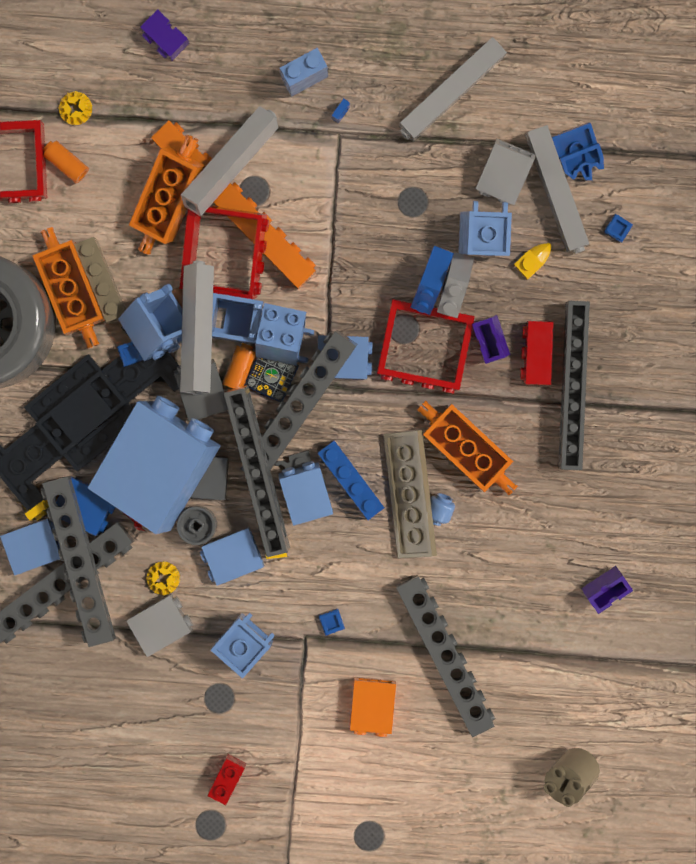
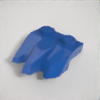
(579, 151)

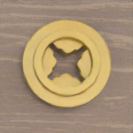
(77, 117)
(164, 568)

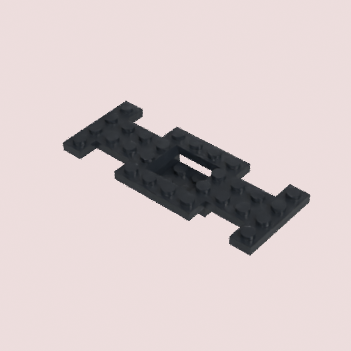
(73, 410)

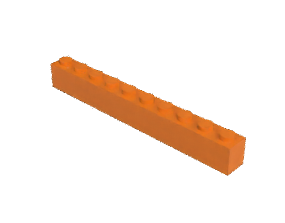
(278, 250)

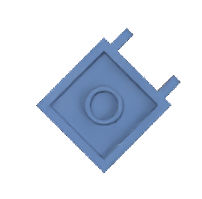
(485, 232)
(241, 318)
(154, 323)
(281, 334)
(242, 645)

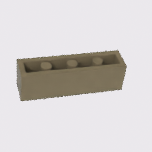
(100, 279)

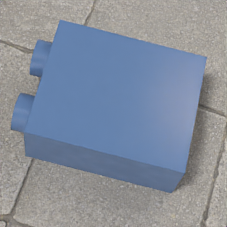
(155, 464)

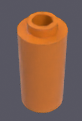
(65, 161)
(239, 366)

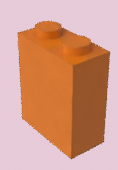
(372, 706)

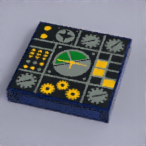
(271, 378)

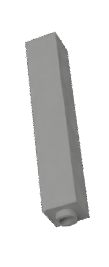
(452, 89)
(230, 161)
(557, 190)
(197, 328)

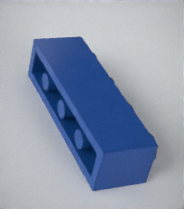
(351, 480)

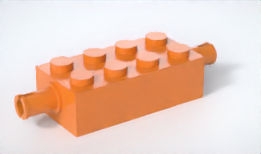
(161, 204)
(68, 288)
(467, 447)

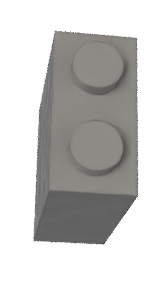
(505, 172)
(455, 285)
(160, 624)

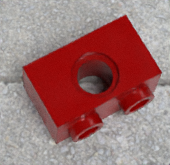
(227, 779)

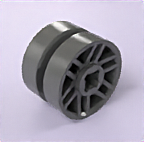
(190, 533)

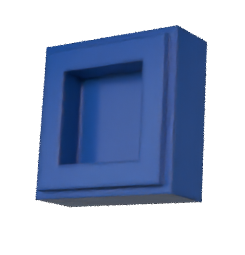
(340, 111)
(618, 228)
(129, 354)
(331, 622)

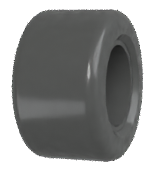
(33, 323)

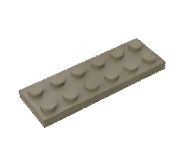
(410, 494)

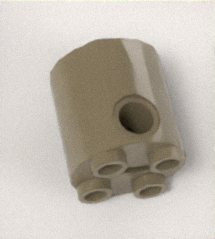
(571, 776)

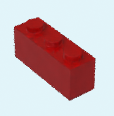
(537, 353)

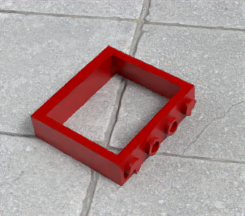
(28, 126)
(191, 245)
(427, 382)

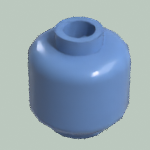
(442, 508)

